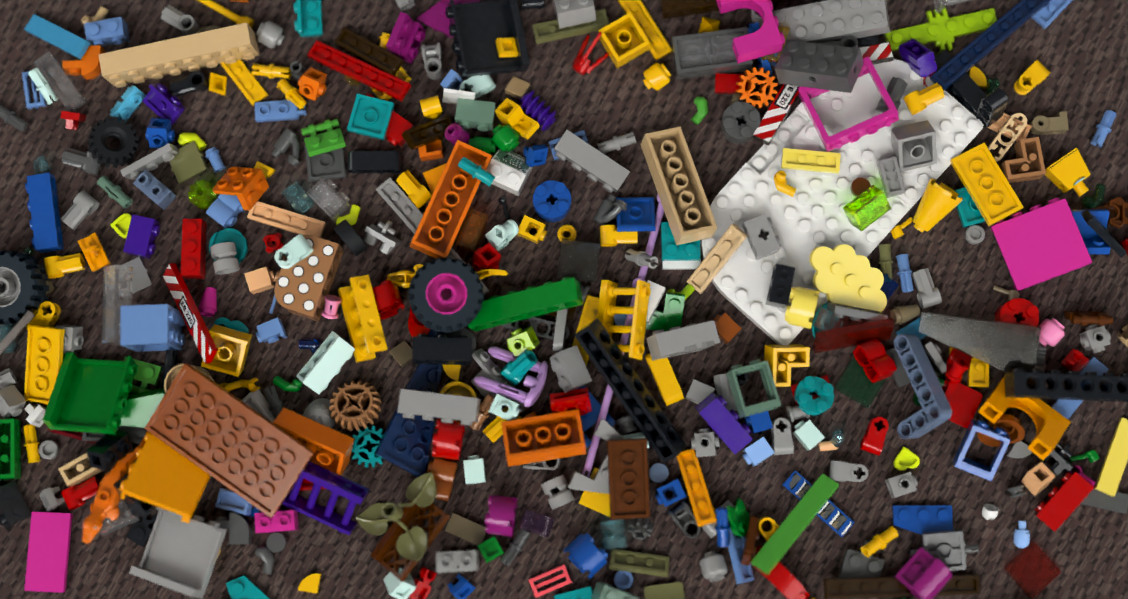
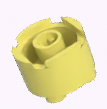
(803, 307)

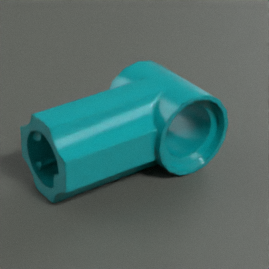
(516, 370)

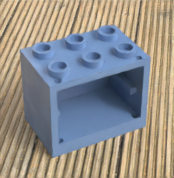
(151, 328)

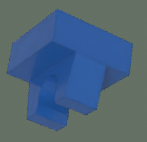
(535, 155)
(462, 588)

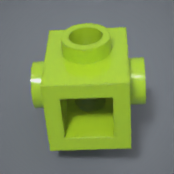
(522, 340)

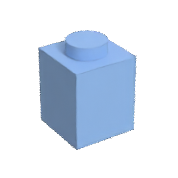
(757, 452)

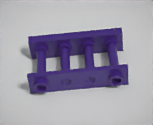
(338, 486)

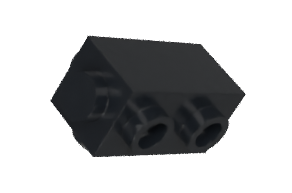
(108, 450)

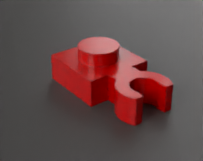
(423, 587)

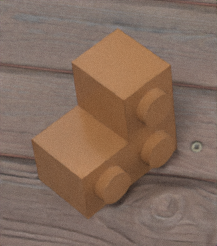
(1028, 162)

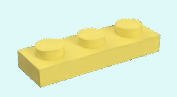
(810, 160)

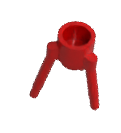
(581, 63)

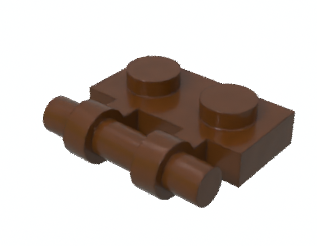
(1088, 317)

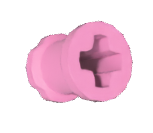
(334, 301)

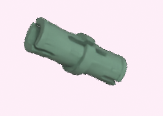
(114, 191)

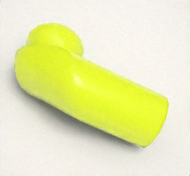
(186, 137)

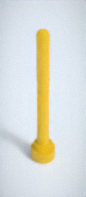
(227, 13)

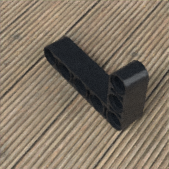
(985, 107)

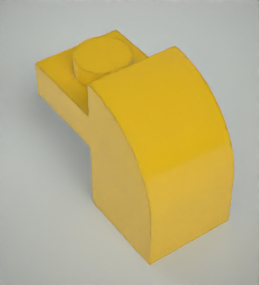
(512, 114)

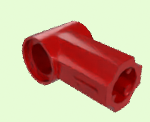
(77, 495)

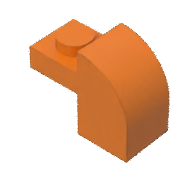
(88, 66)

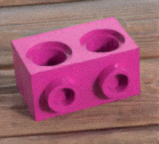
(280, 522)

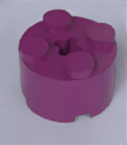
(501, 515)

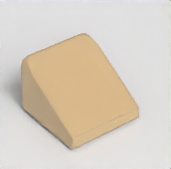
(517, 88)

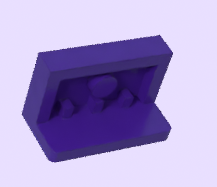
(163, 103)

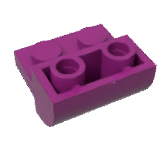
(406, 38)
(924, 575)

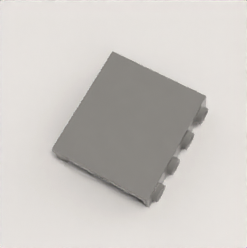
(181, 553)

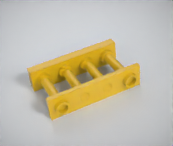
(607, 309)
(362, 318)

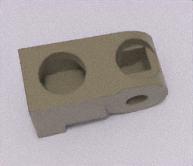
(1050, 125)

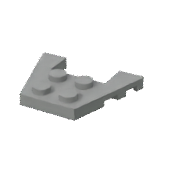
(600, 482)

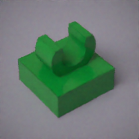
(490, 549)

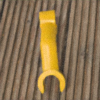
(241, 383)

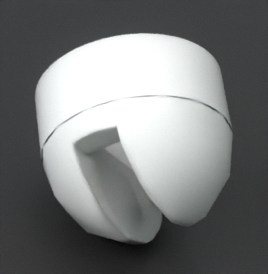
(989, 511)

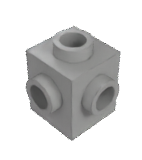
(72, 337)
(1089, 341)
(702, 450)

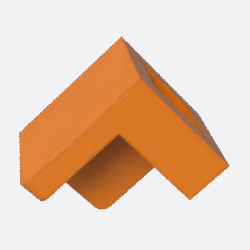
(431, 151)

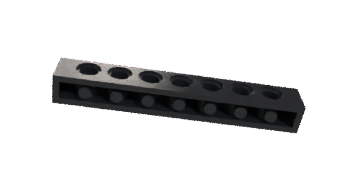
(1017, 388)
(630, 390)

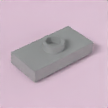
(891, 176)

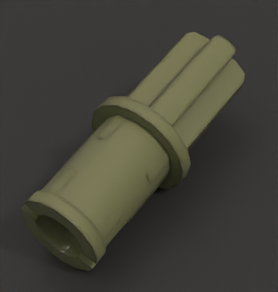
(885, 259)

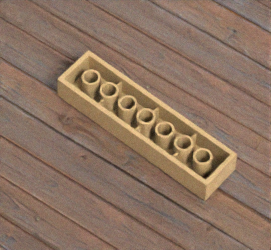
(179, 55)

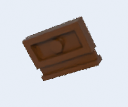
(751, 537)

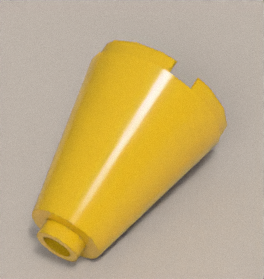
(935, 205)

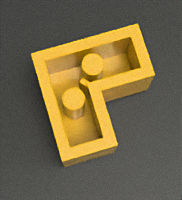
(784, 357)

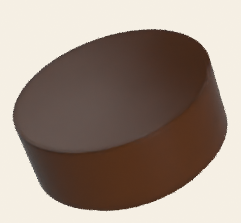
(859, 186)

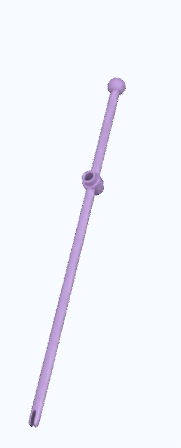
(623, 340)

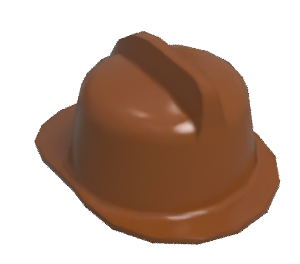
(1010, 424)

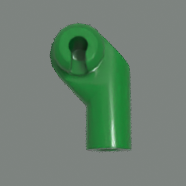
(287, 386)

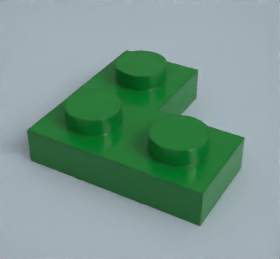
(671, 315)

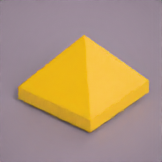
(709, 25)
(217, 83)

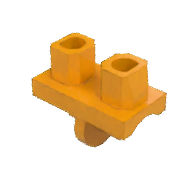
(94, 252)

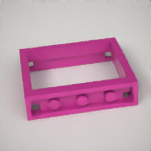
(855, 132)

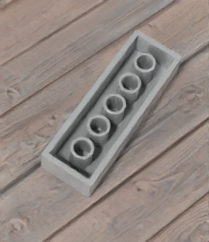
(834, 20)

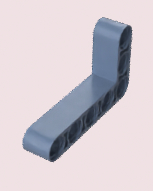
(918, 366)

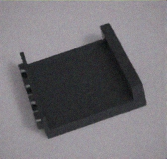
(475, 32)

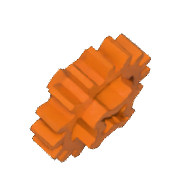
(761, 95)

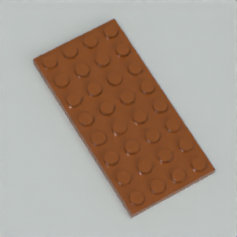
(229, 440)

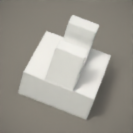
(35, 414)

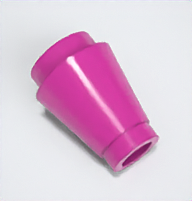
(208, 302)

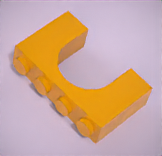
(1048, 422)

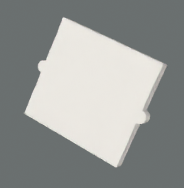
(452, 95)

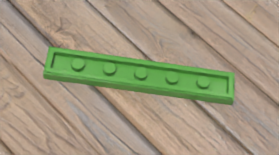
(794, 524)

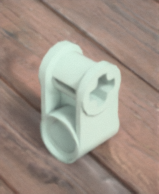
(478, 84)
(502, 234)
(295, 250)

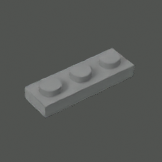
(150, 161)

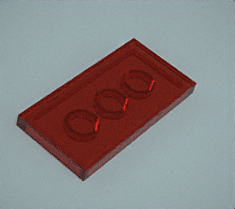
(852, 335)

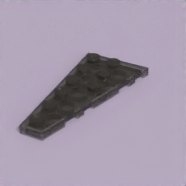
(990, 341)

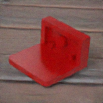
(570, 401)
(962, 401)

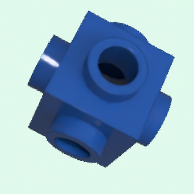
(159, 132)

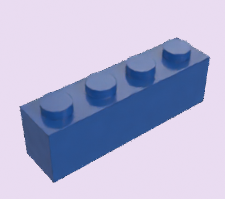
(44, 213)

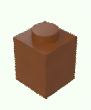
(726, 328)

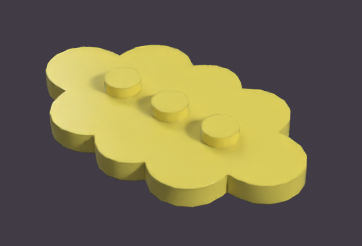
(847, 278)

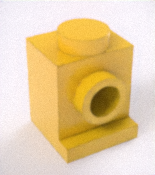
(528, 224)

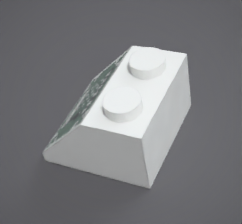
(509, 170)

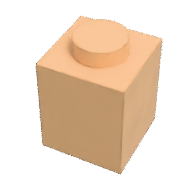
(260, 280)
(1038, 478)

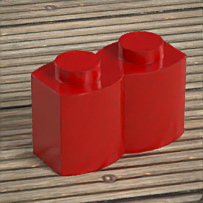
(874, 360)

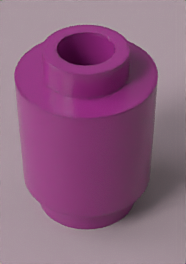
(456, 132)

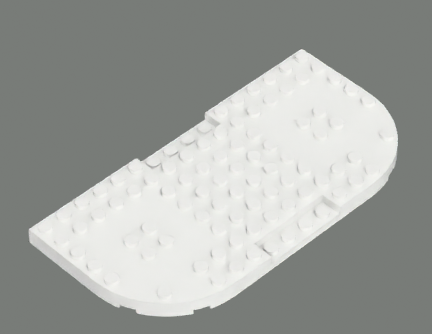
(816, 210)

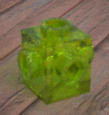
(206, 199)

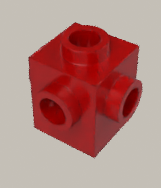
(486, 258)

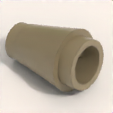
(902, 314)

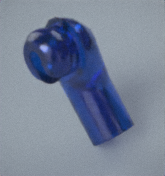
(311, 344)

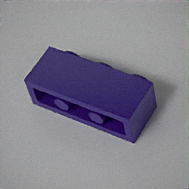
(724, 422)

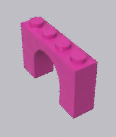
(763, 41)

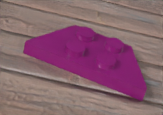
(436, 16)

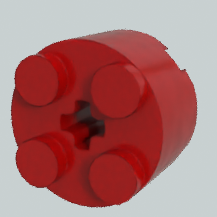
(387, 299)
(1024, 309)
(448, 440)

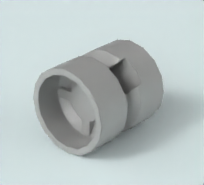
(225, 258)
(561, 498)

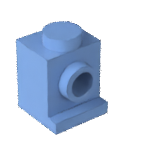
(271, 331)

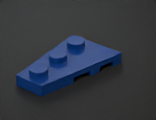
(923, 518)

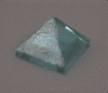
(41, 165)

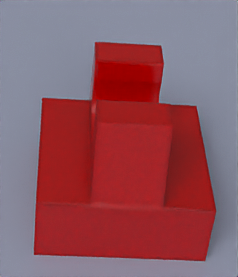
(72, 119)
(1075, 361)

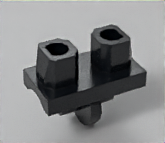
(1062, 464)

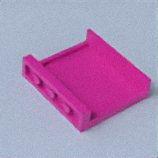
(1041, 244)

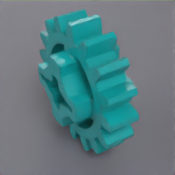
(373, 459)

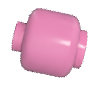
(1051, 332)

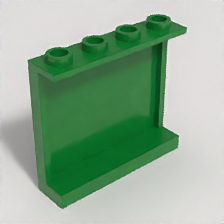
(90, 395)

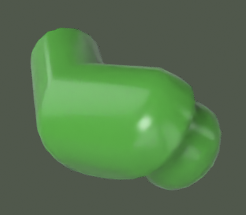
(702, 107)

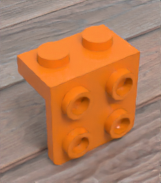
(246, 183)

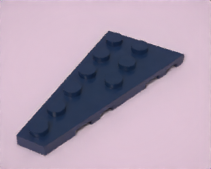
(408, 439)

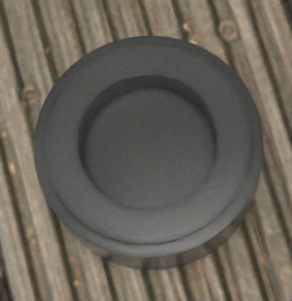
(276, 542)

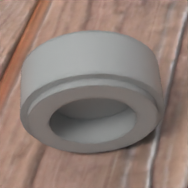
(974, 234)
(49, 449)

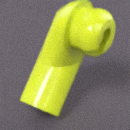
(352, 217)

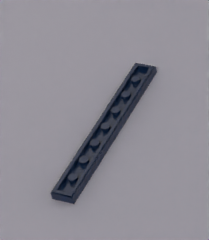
(987, 42)

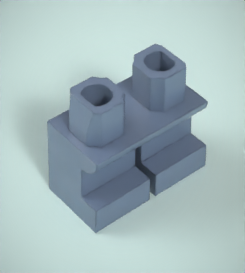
(154, 189)

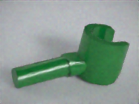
(1090, 455)

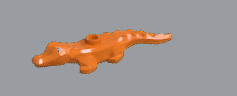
(107, 497)

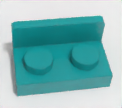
(309, 18)

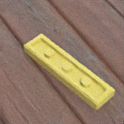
(1114, 461)

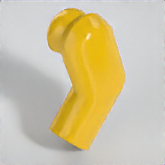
(781, 184)

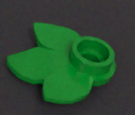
(738, 518)

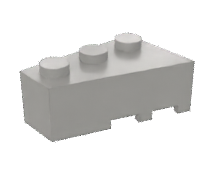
(682, 340)

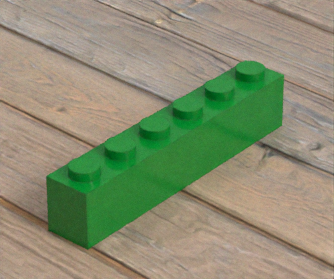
(528, 303)

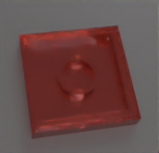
(1032, 570)

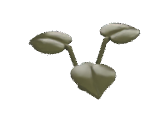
(376, 517)

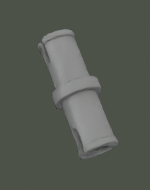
(616, 143)
(641, 258)

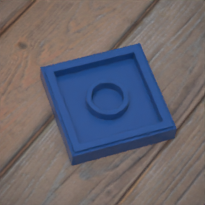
(638, 215)

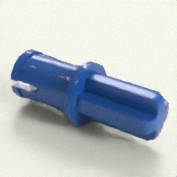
(722, 527)

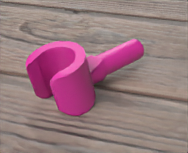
(1079, 471)

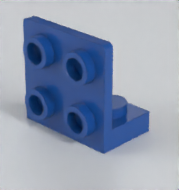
(1091, 239)

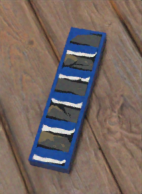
(829, 513)

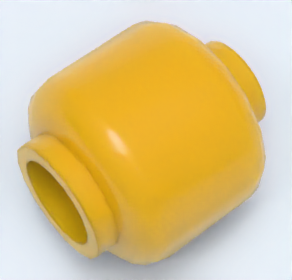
(656, 76)

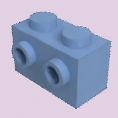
(107, 32)

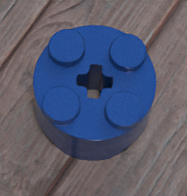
(561, 196)
(586, 555)

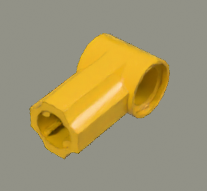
(919, 100)
(431, 107)
(416, 192)
(610, 237)
(58, 266)
(494, 429)

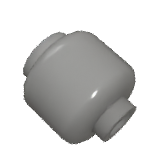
(270, 34)
(713, 566)

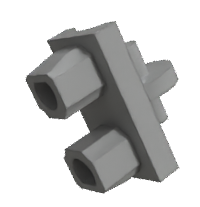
(375, 233)

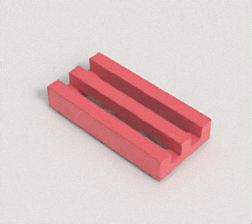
(534, 587)

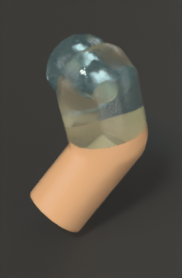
(834, 443)

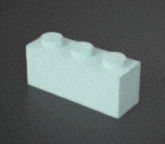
(325, 363)

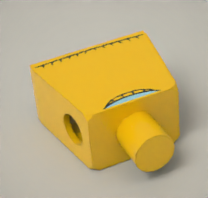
(1069, 173)

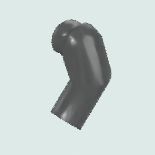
(267, 557)

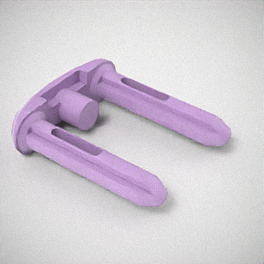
(536, 384)

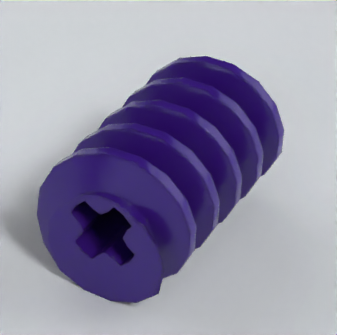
(537, 111)

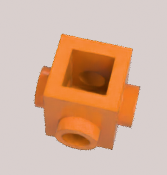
(312, 84)

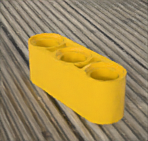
(665, 380)

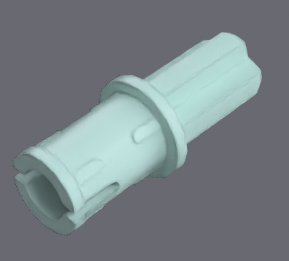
(42, 85)

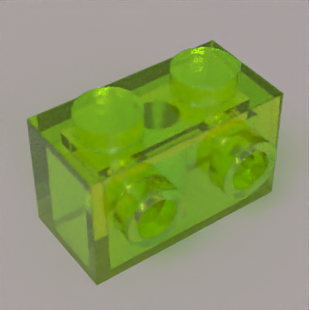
(867, 208)

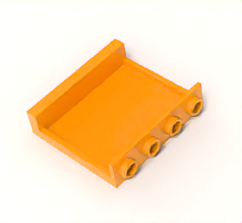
(165, 479)

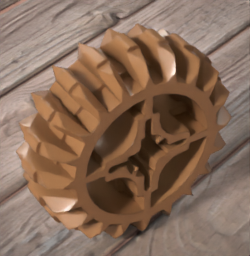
(359, 395)

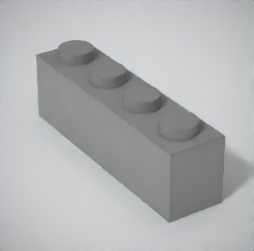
(591, 161)
(438, 405)

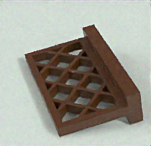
(411, 516)

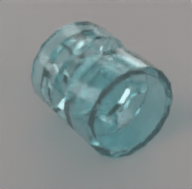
(613, 534)

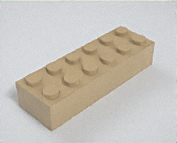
(678, 186)

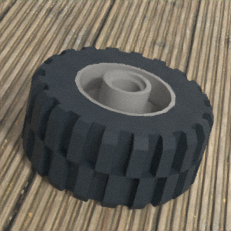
(20, 285)

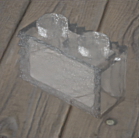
(328, 199)

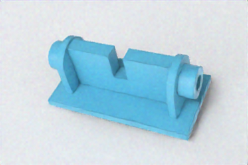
(131, 101)

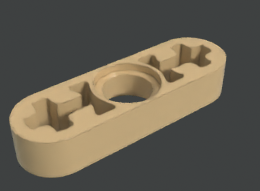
(1010, 121)

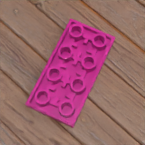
(48, 552)

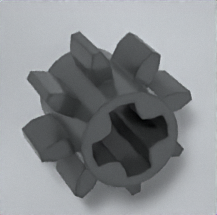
(640, 528)

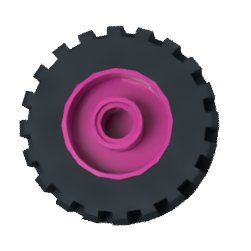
(445, 294)

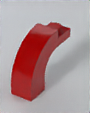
(784, 581)

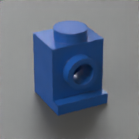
(677, 490)

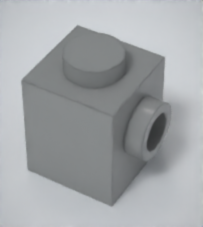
(11, 401)
(901, 484)

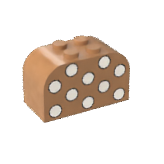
(310, 280)

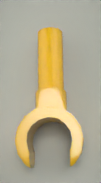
(897, 231)

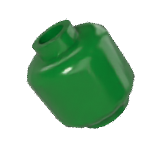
(505, 137)

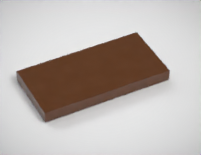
(628, 478)

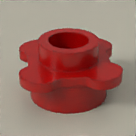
(268, 239)

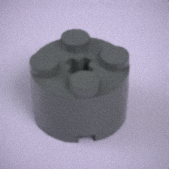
(740, 112)

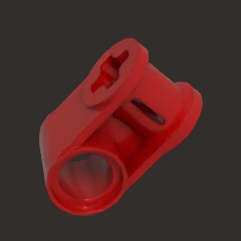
(957, 364)
(874, 440)

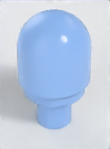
(1021, 535)

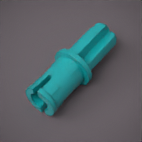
(476, 171)

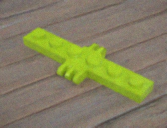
(942, 29)

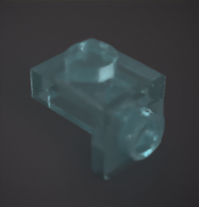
(298, 198)

